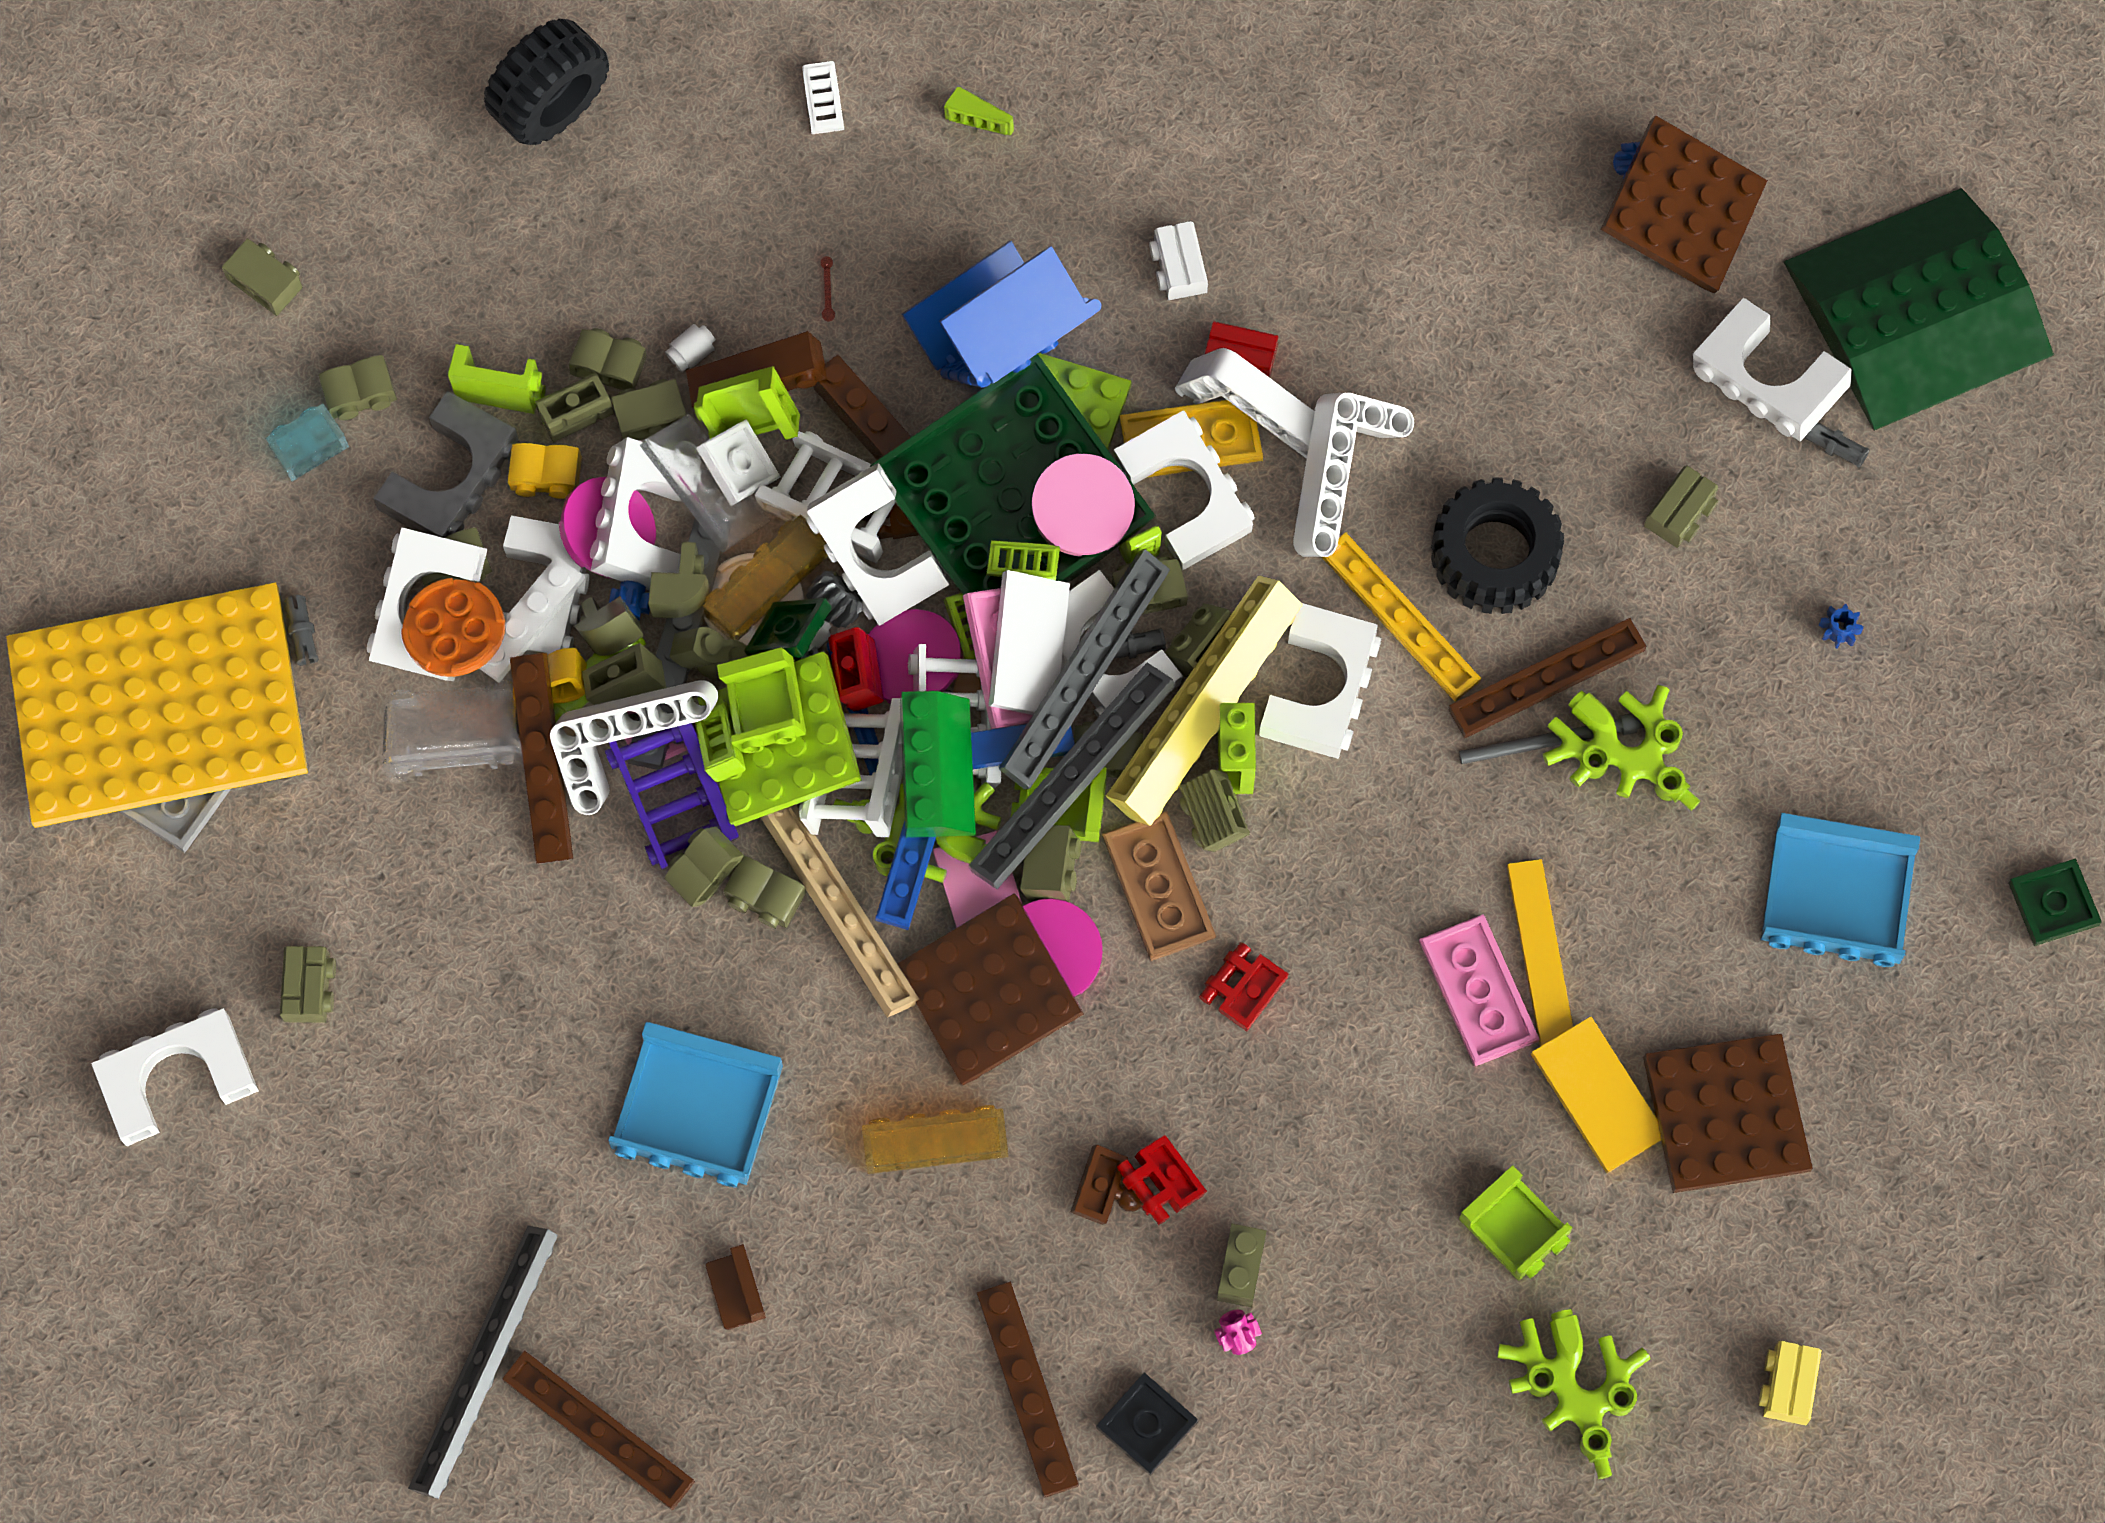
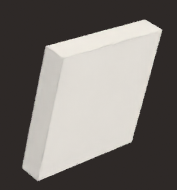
(738, 462)

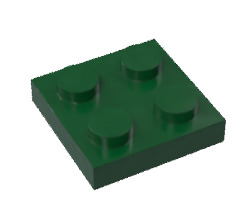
(789, 626)
(2054, 902)

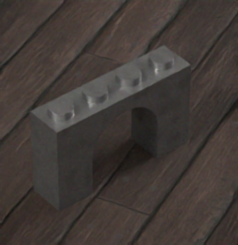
(445, 511)

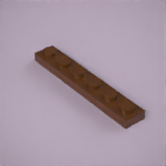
(1547, 678)
(540, 763)
(1027, 1389)
(598, 1430)

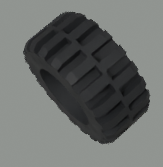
(546, 81)
(1490, 585)

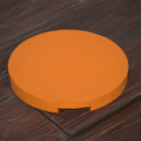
(453, 627)

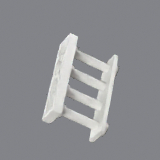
(778, 501)
(919, 665)
(883, 783)

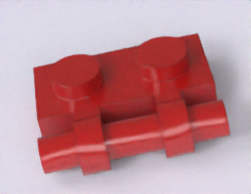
(1253, 990)
(1170, 1175)

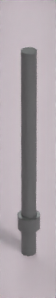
(1626, 724)

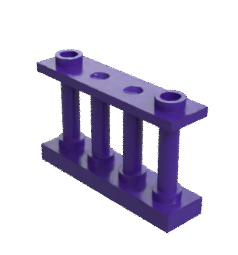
(692, 763)

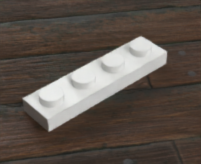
(533, 614)

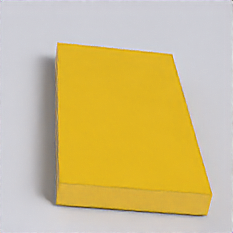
(1223, 427)
(1598, 1094)

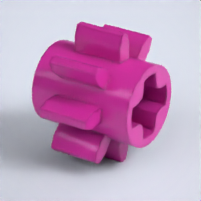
(1237, 1332)

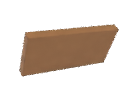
(1159, 886)

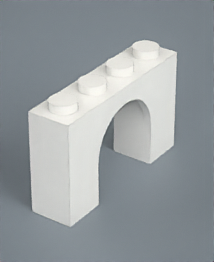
(1790, 407)
(1179, 444)
(541, 543)
(618, 548)
(415, 557)
(882, 591)
(1083, 607)
(1326, 725)
(125, 1072)

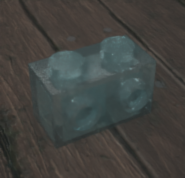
(306, 441)

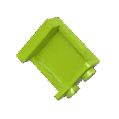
(493, 386)
(750, 396)
(763, 700)
(1237, 745)
(1084, 813)
(1515, 1225)

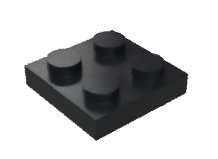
(1147, 1424)

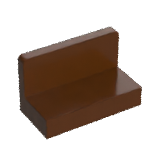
(735, 1289)

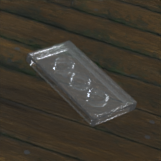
(681, 465)

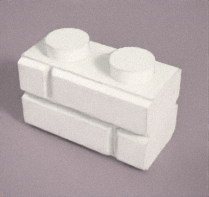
(1179, 260)

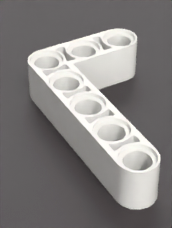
(1252, 392)
(1353, 415)
(619, 727)

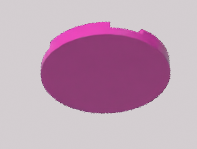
(579, 519)
(900, 637)
(1070, 940)

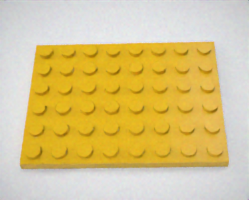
(155, 705)

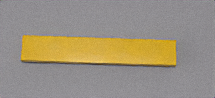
(1402, 618)
(1540, 949)

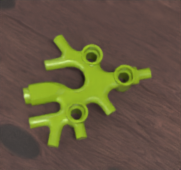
(1633, 762)
(959, 847)
(1575, 1403)

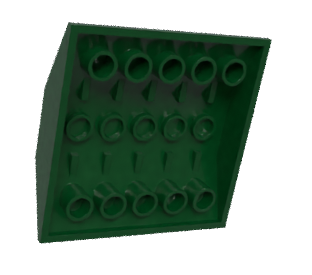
(1922, 307)
(977, 472)

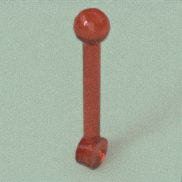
(828, 313)

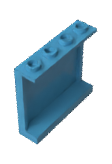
(1839, 889)
(696, 1105)

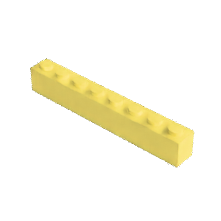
(1195, 709)

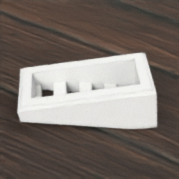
(820, 77)

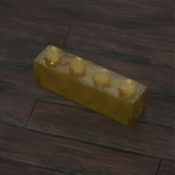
(765, 579)
(935, 1140)

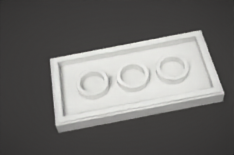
(1028, 640)

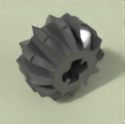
(844, 602)

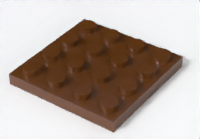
(1684, 204)
(990, 989)
(1727, 1113)

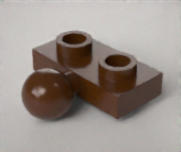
(1101, 1187)

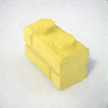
(1791, 1382)

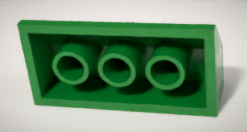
(937, 764)

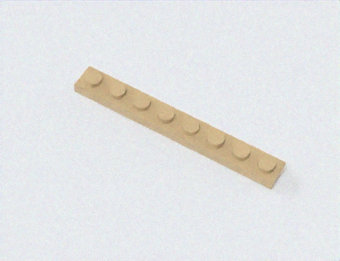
(841, 911)

